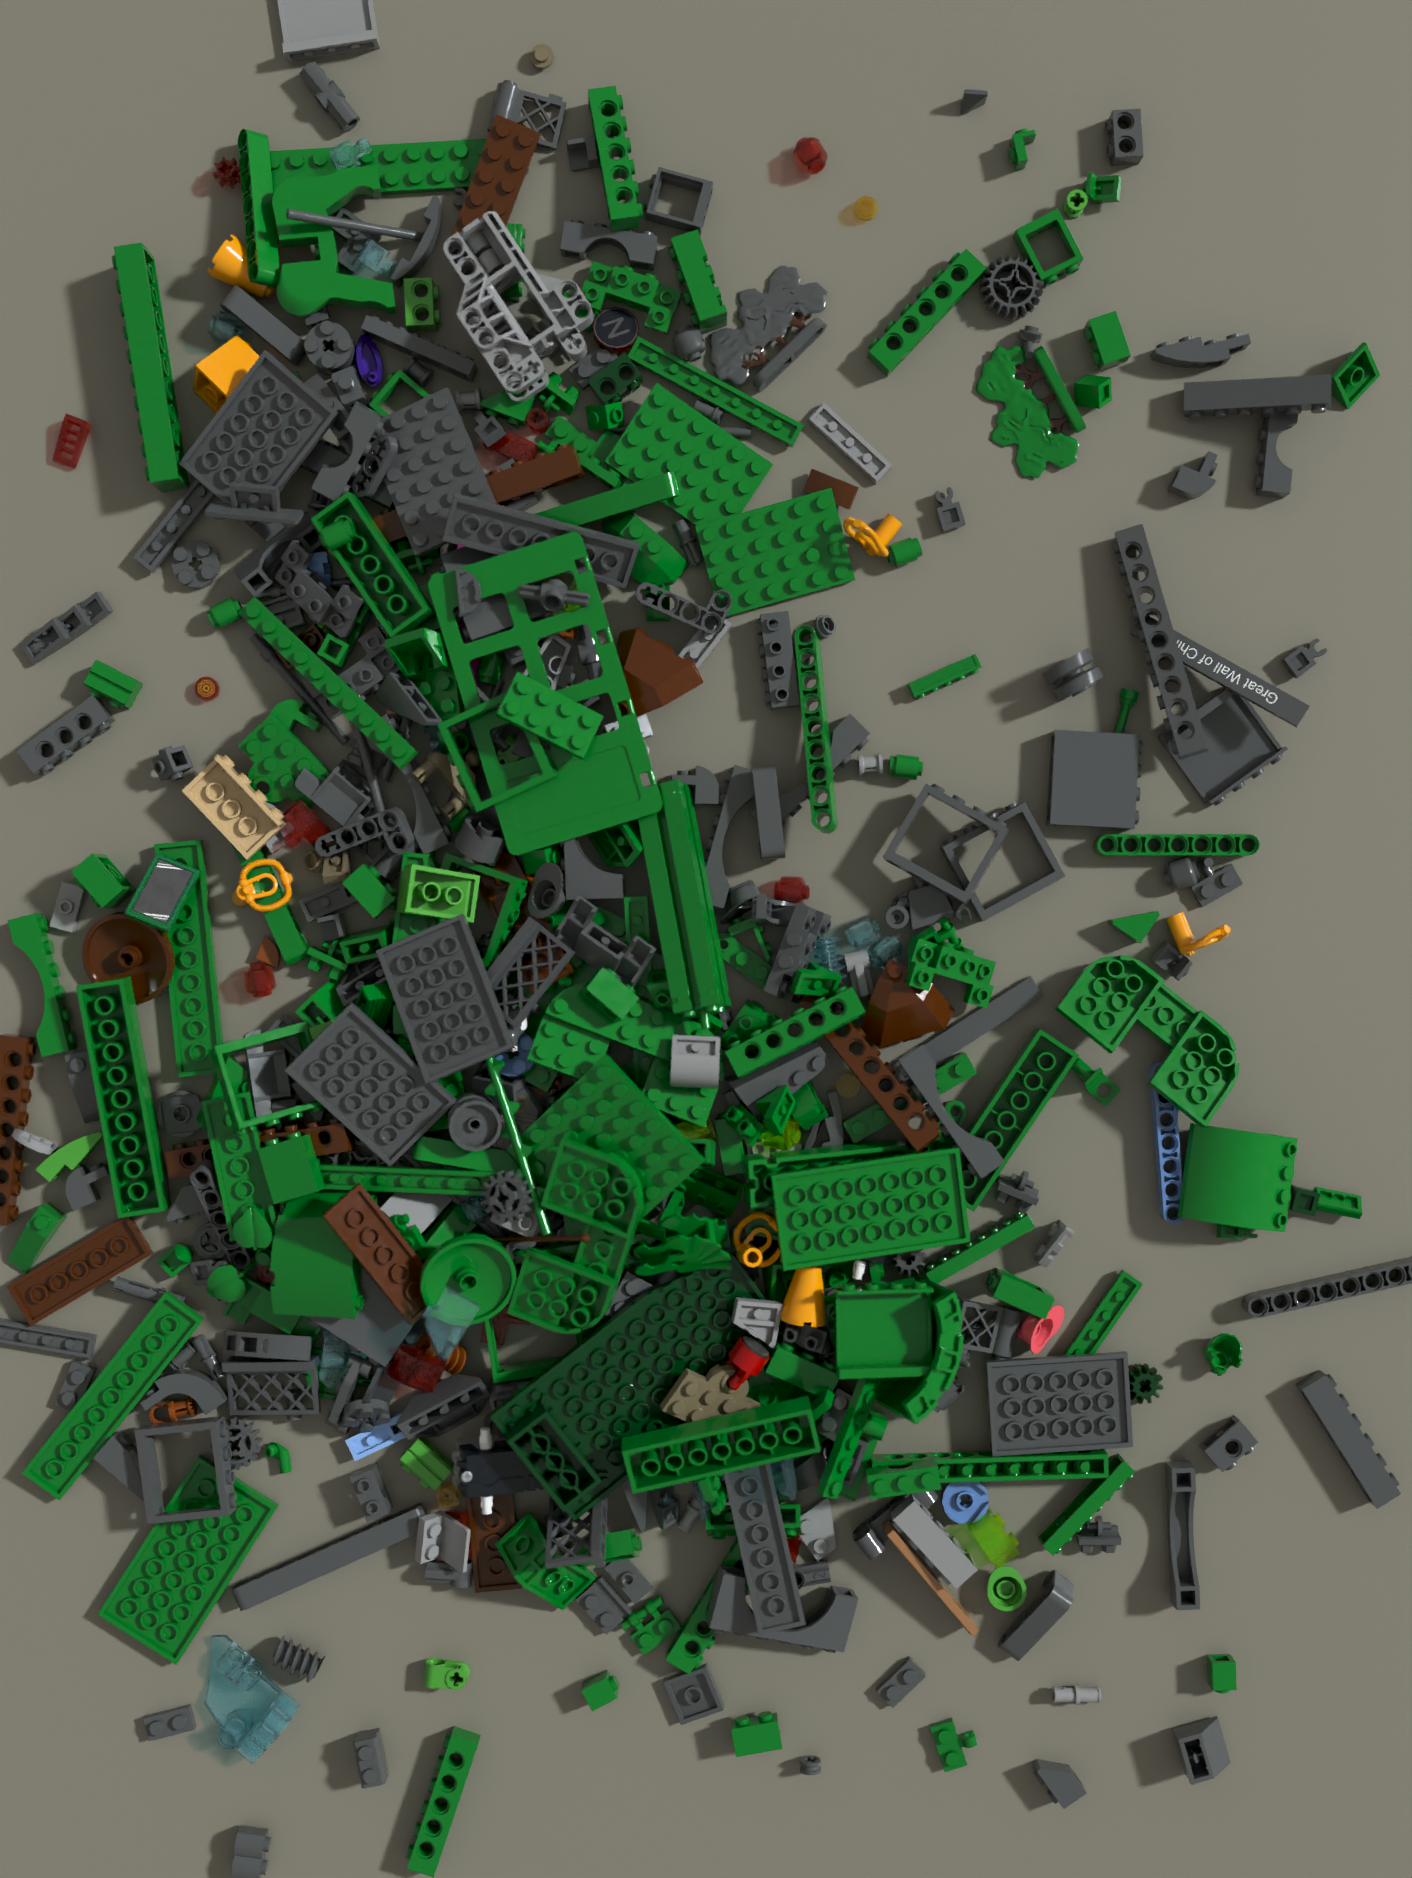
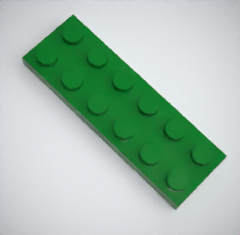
(237, 1161)

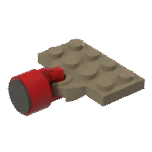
(721, 1389)

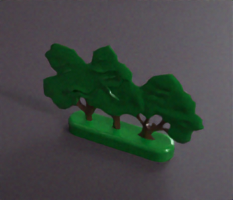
(1025, 417)

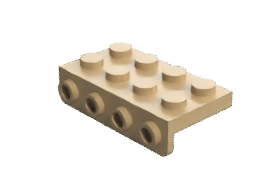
(234, 806)

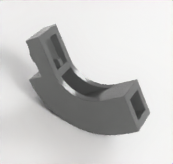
(191, 1382)

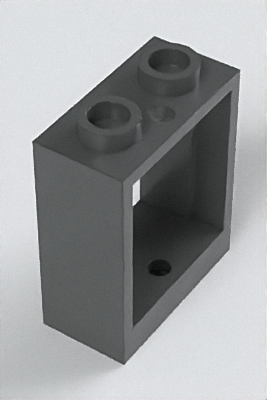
(685, 181)

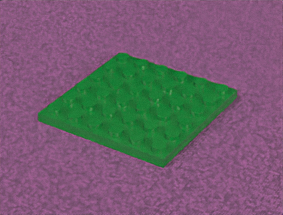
(615, 1117)

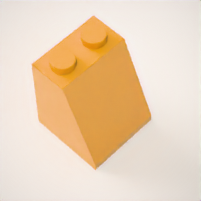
(223, 371)

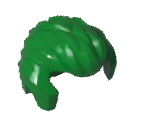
(1223, 1352)

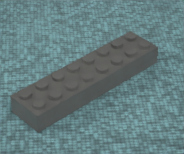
(417, 347)

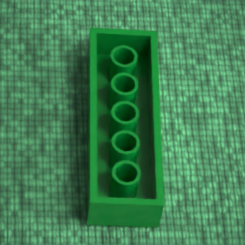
(376, 568)

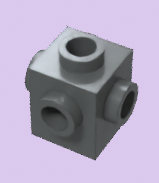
(172, 763)

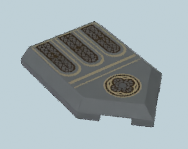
(524, 1117)

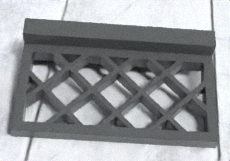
(512, 956)
(267, 1366)
(595, 1537)

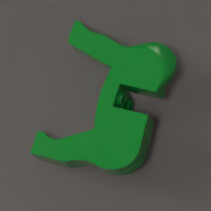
(314, 284)

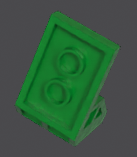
(424, 658)
(525, 1553)

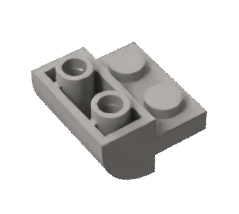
(695, 1061)

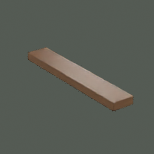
(930, 1578)

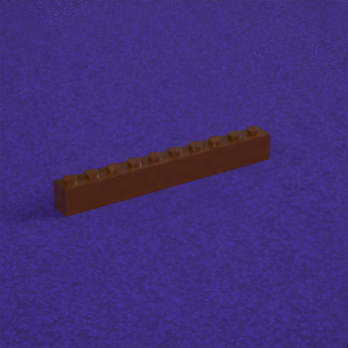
(508, 485)

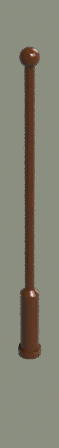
(585, 1238)

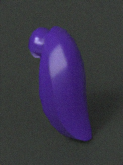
(368, 361)

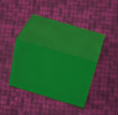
(1354, 376)

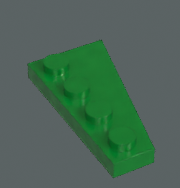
(408, 924)

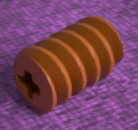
(455, 1361)

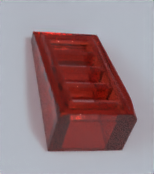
(82, 436)

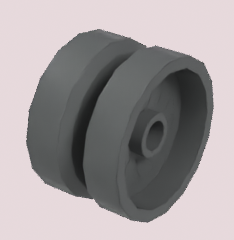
(1073, 675)
(485, 1118)

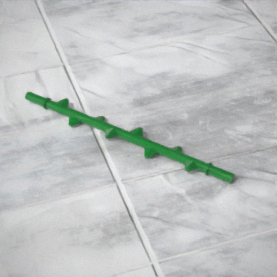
(511, 1132)

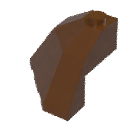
(653, 672)
(902, 1011)

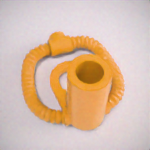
(879, 538)
(245, 891)
(1184, 938)
(745, 1252)

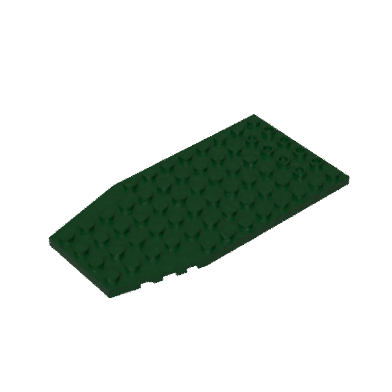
(612, 1383)

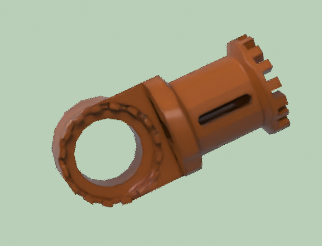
(174, 1410)

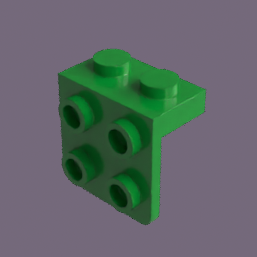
(748, 1020)

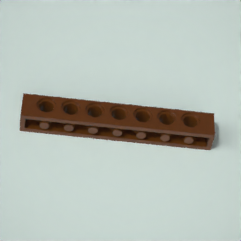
(24, 1072)
(918, 1138)
(341, 1140)

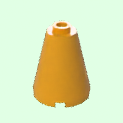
(232, 268)
(805, 1298)

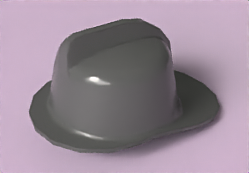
(546, 892)
(740, 900)

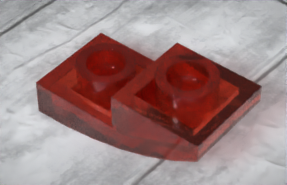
(514, 447)

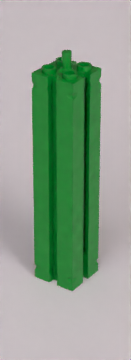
(684, 906)

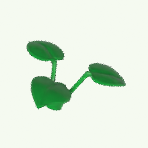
(248, 1232)

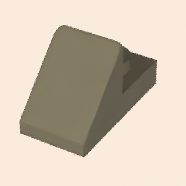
(337, 866)

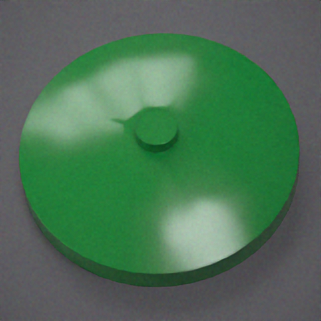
(473, 1268)

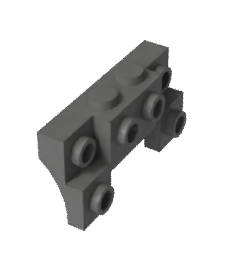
(314, 594)
(363, 676)
(600, 947)
(796, 949)

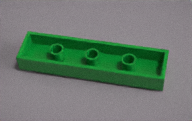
(979, 1247)
(1085, 1505)

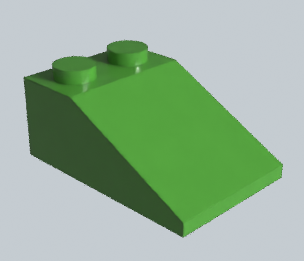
(438, 893)

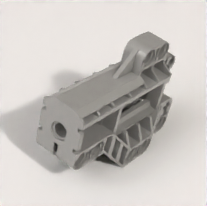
(488, 278)

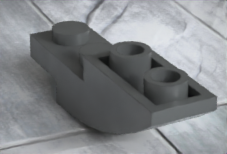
(1192, 353)
(338, 428)
(267, 1345)

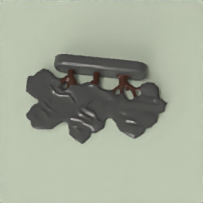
(766, 320)

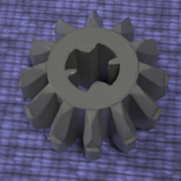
(907, 1265)

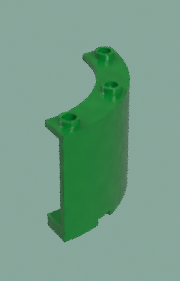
(311, 1263)
(918, 1396)

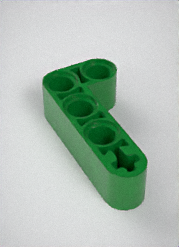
(872, 1432)

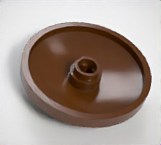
(125, 948)

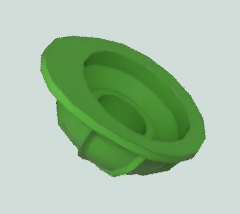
(1006, 1589)

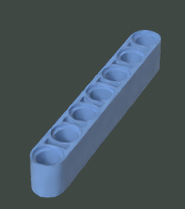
(1163, 1154)

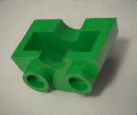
(808, 1107)

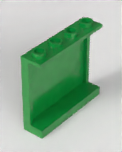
(883, 1330)

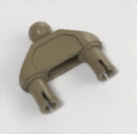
(439, 763)

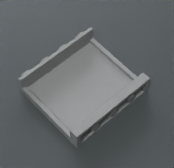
(326, 28)

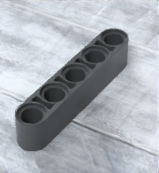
(213, 1206)

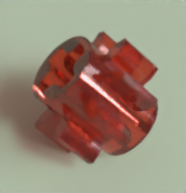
(222, 168)

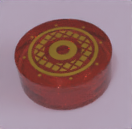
(207, 688)

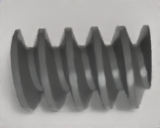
(297, 1660)

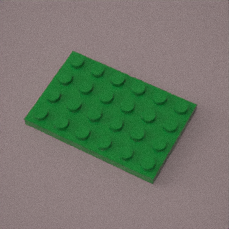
(709, 464)
(776, 552)

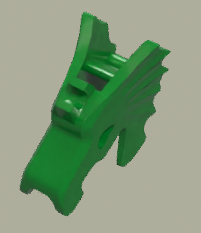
(691, 1250)

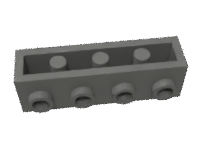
(779, 660)

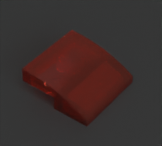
(414, 1369)

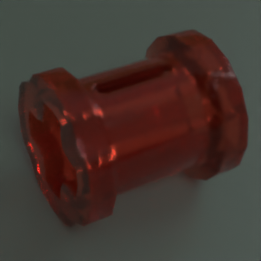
(543, 427)

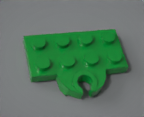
(279, 760)

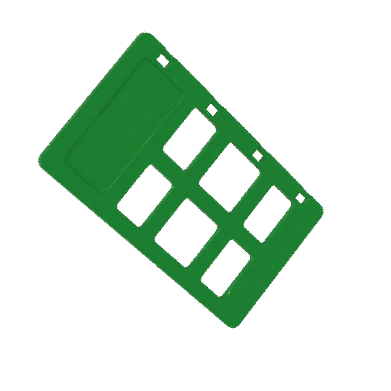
(589, 792)

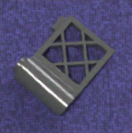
(509, 103)
(386, 861)
(1000, 1330)

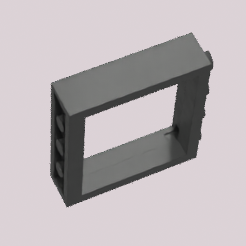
(973, 831)
(927, 877)
(150, 1472)

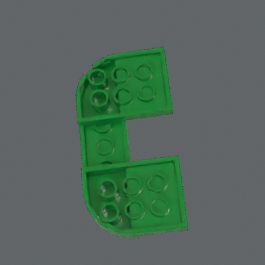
(1125, 991)
(577, 1035)
(609, 1199)

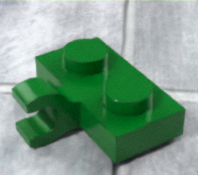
(950, 1744)

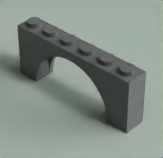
(586, 878)
(824, 1628)

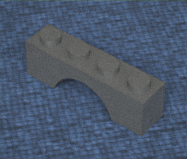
(580, 239)
(1273, 476)
(333, 478)
(259, 569)

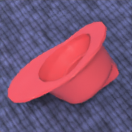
(1038, 1331)

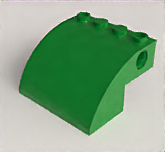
(1237, 1178)

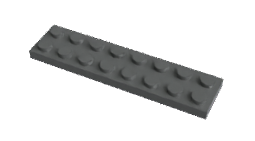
(506, 529)
(764, 1549)

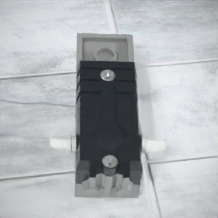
(489, 1468)

